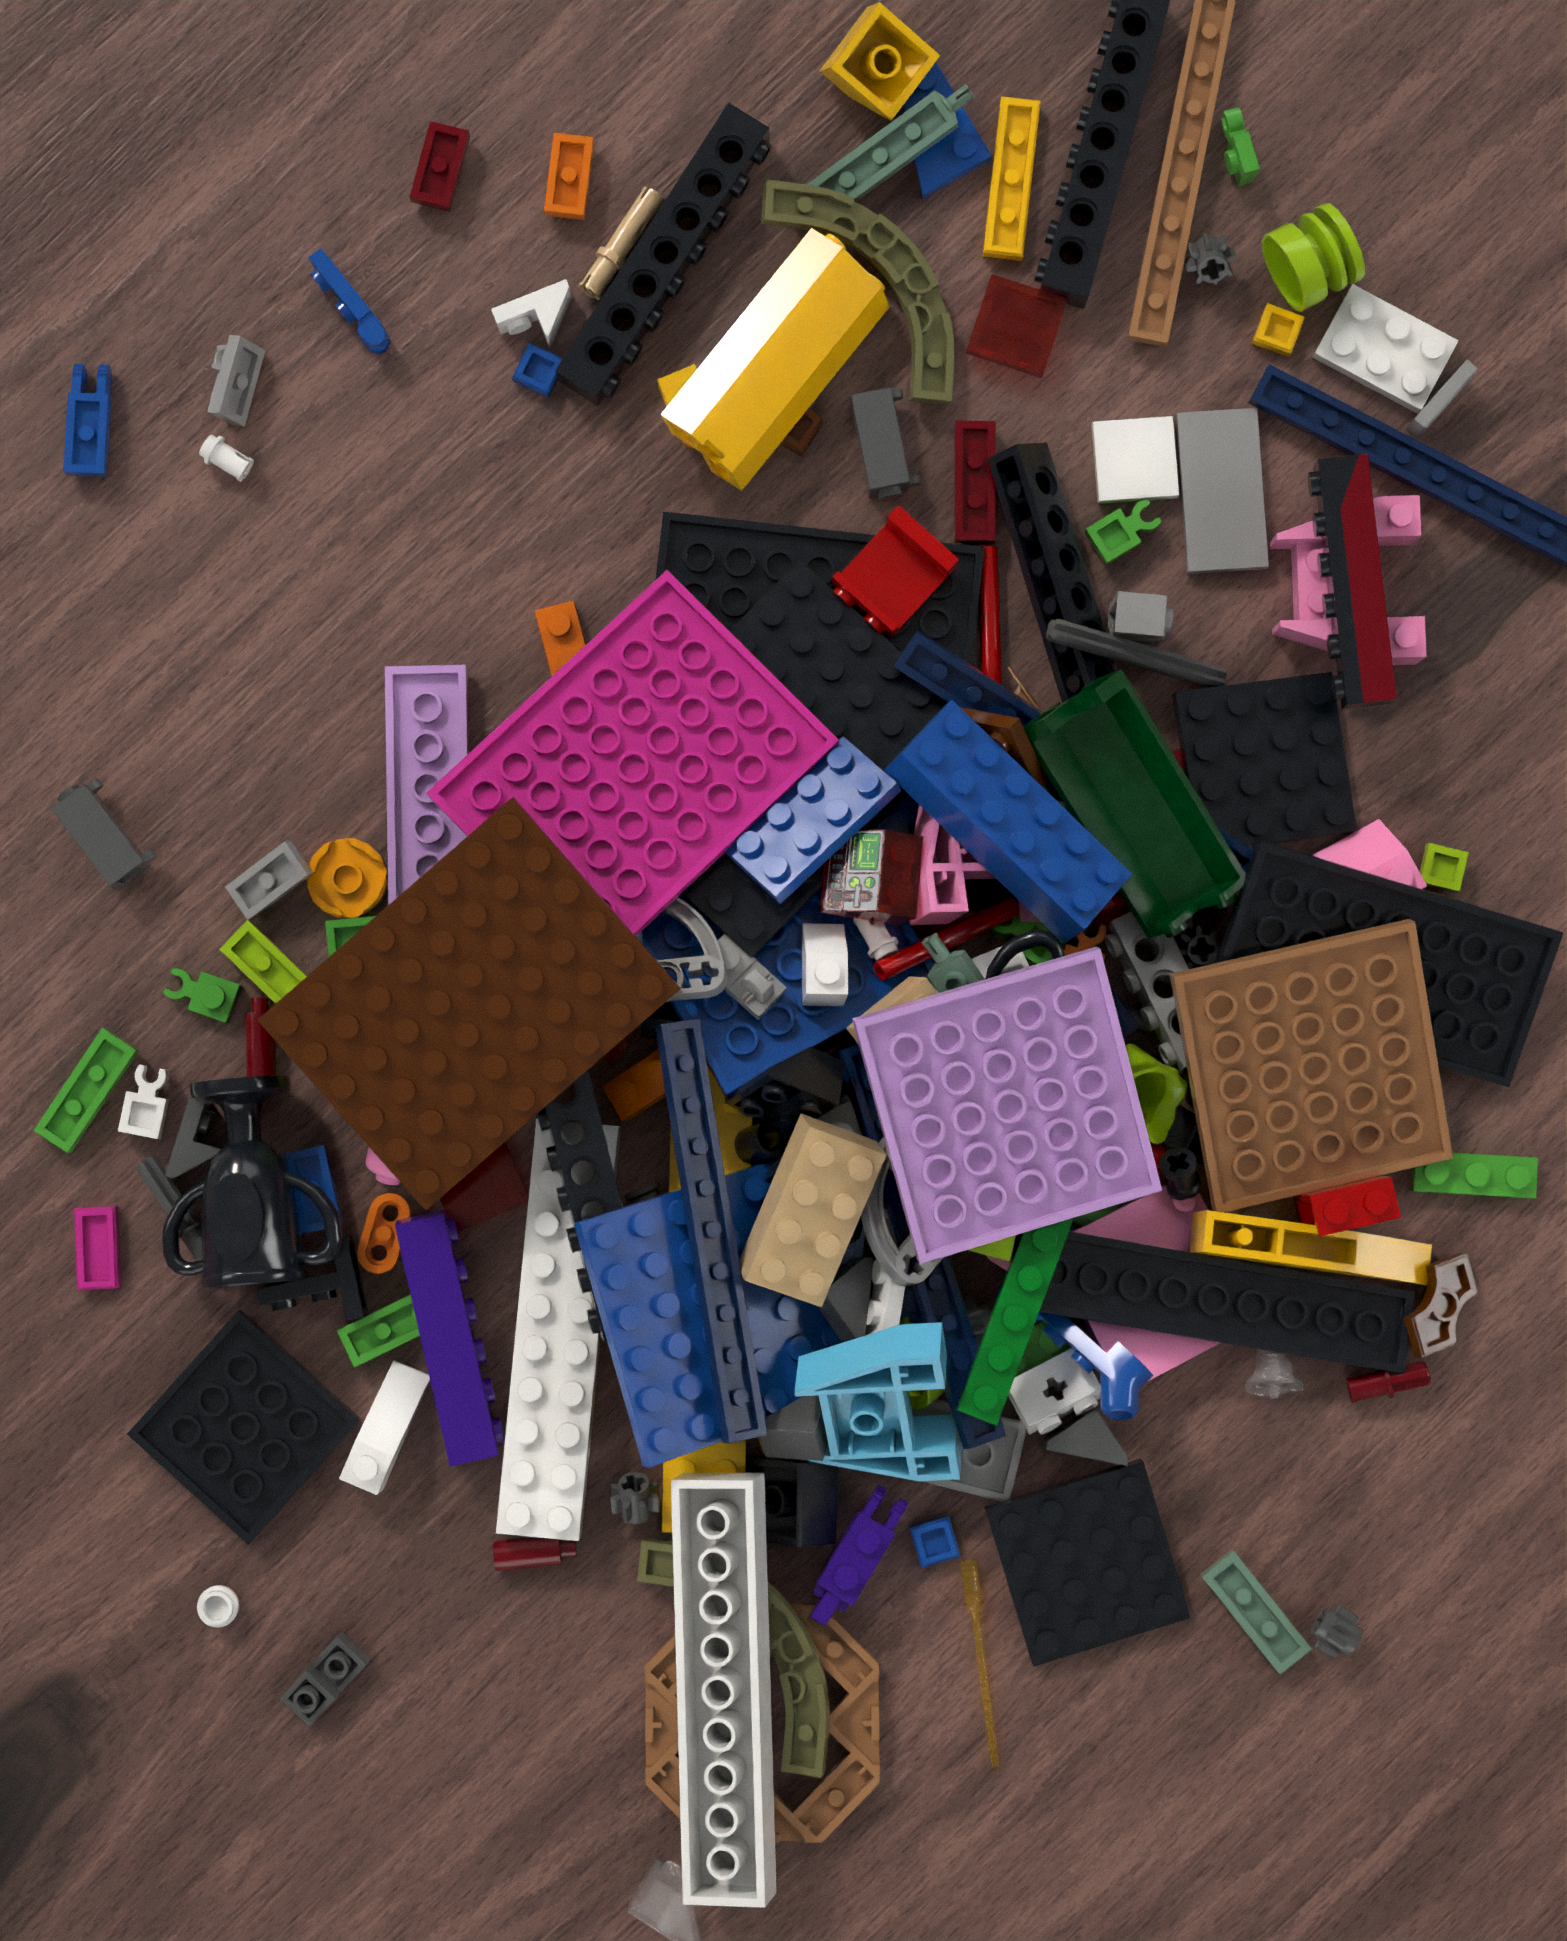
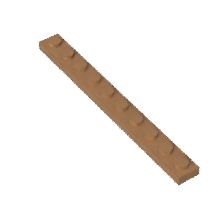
(1181, 172)

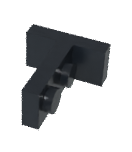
(324, 1286)

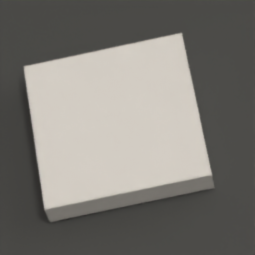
(1135, 460)

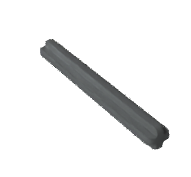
(1135, 653)

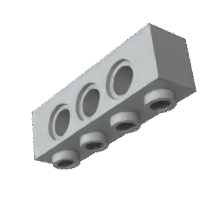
(1157, 1012)

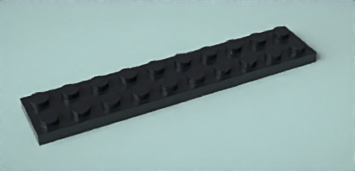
(1230, 1302)

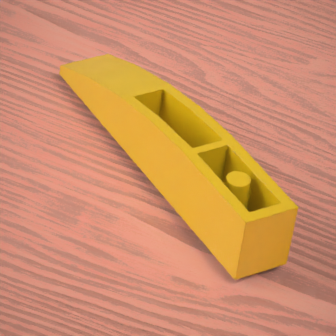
(1301, 1247)

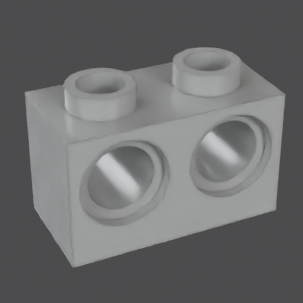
(1139, 617)

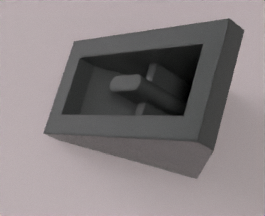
(849, 1299)
(796, 1431)
(1087, 1438)

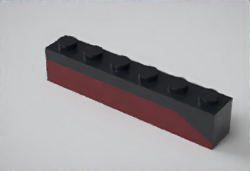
(1353, 581)

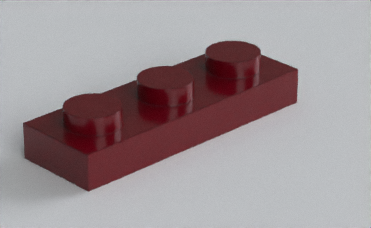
(974, 482)

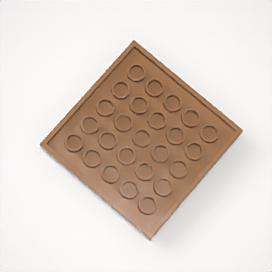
(1312, 1065)

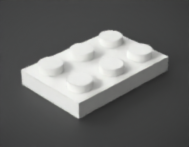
(1385, 349)

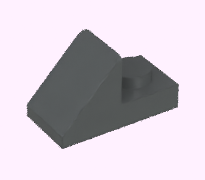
(189, 1150)

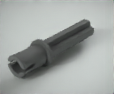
(166, 1194)

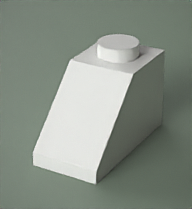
(824, 965)

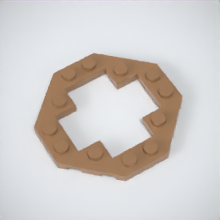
(851, 1721)

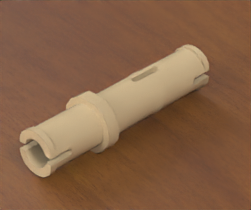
(612, 256)

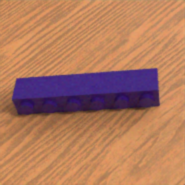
(448, 1337)

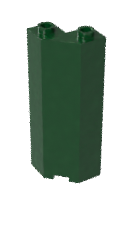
(1136, 803)

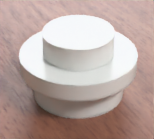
(218, 1606)

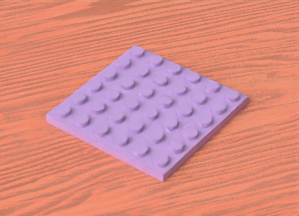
(1007, 1104)

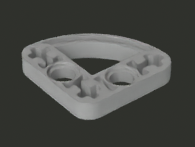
(713, 955)
(881, 1241)

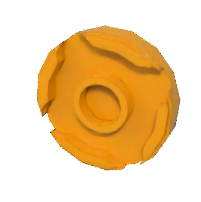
(347, 878)

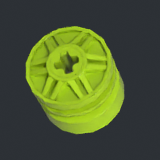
(1313, 257)

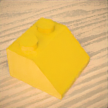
(880, 62)

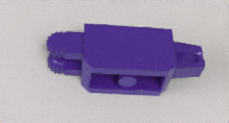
(854, 1557)

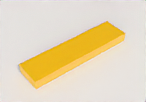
(1011, 178)

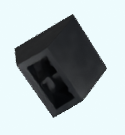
(798, 1085)

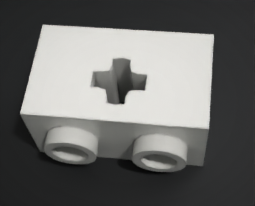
(1031, 1388)

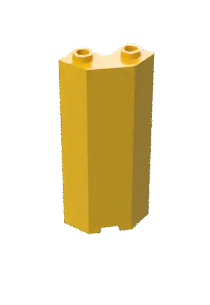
(777, 358)

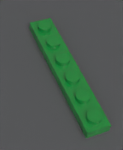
(1012, 1321)

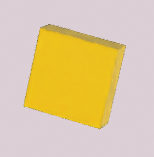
(1278, 330)

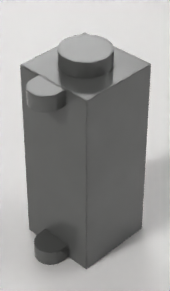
(881, 443)
(101, 834)

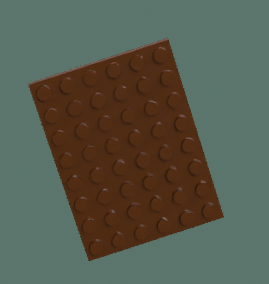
(469, 1003)

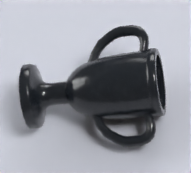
(248, 1199)

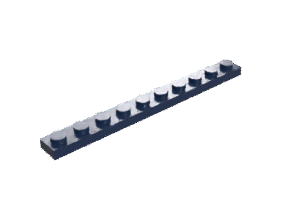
(1413, 463)
(972, 689)
(711, 1231)
(939, 1293)

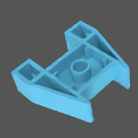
(869, 1408)

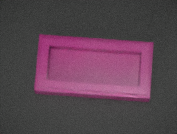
(97, 1248)

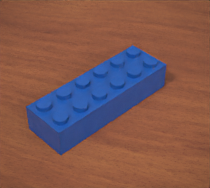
(1008, 822)

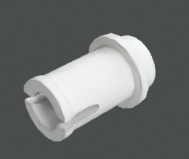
(225, 457)
(877, 938)

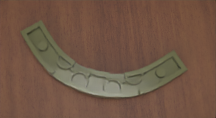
(898, 261)
(797, 1661)

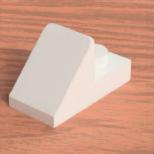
(544, 305)

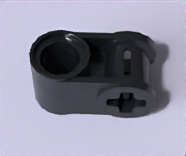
(750, 1149)

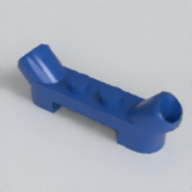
(1119, 1369)

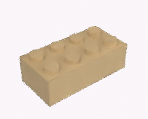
(811, 1210)

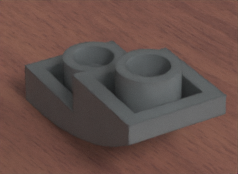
(325, 1678)

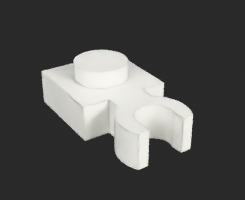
(145, 1111)

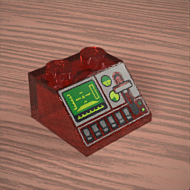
(874, 877)

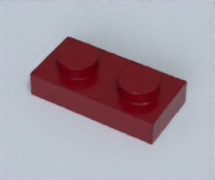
(439, 166)

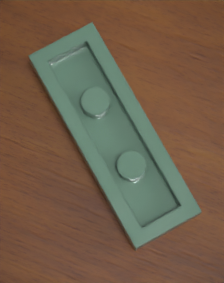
(1255, 1611)

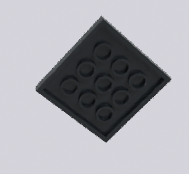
(1268, 758)
(244, 1426)
(1087, 1562)

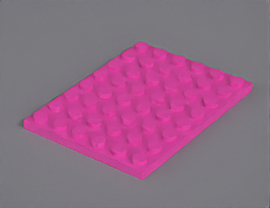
(644, 752)

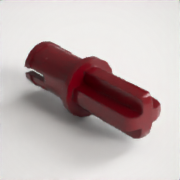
(1388, 1382)

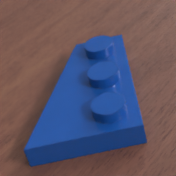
(954, 154)

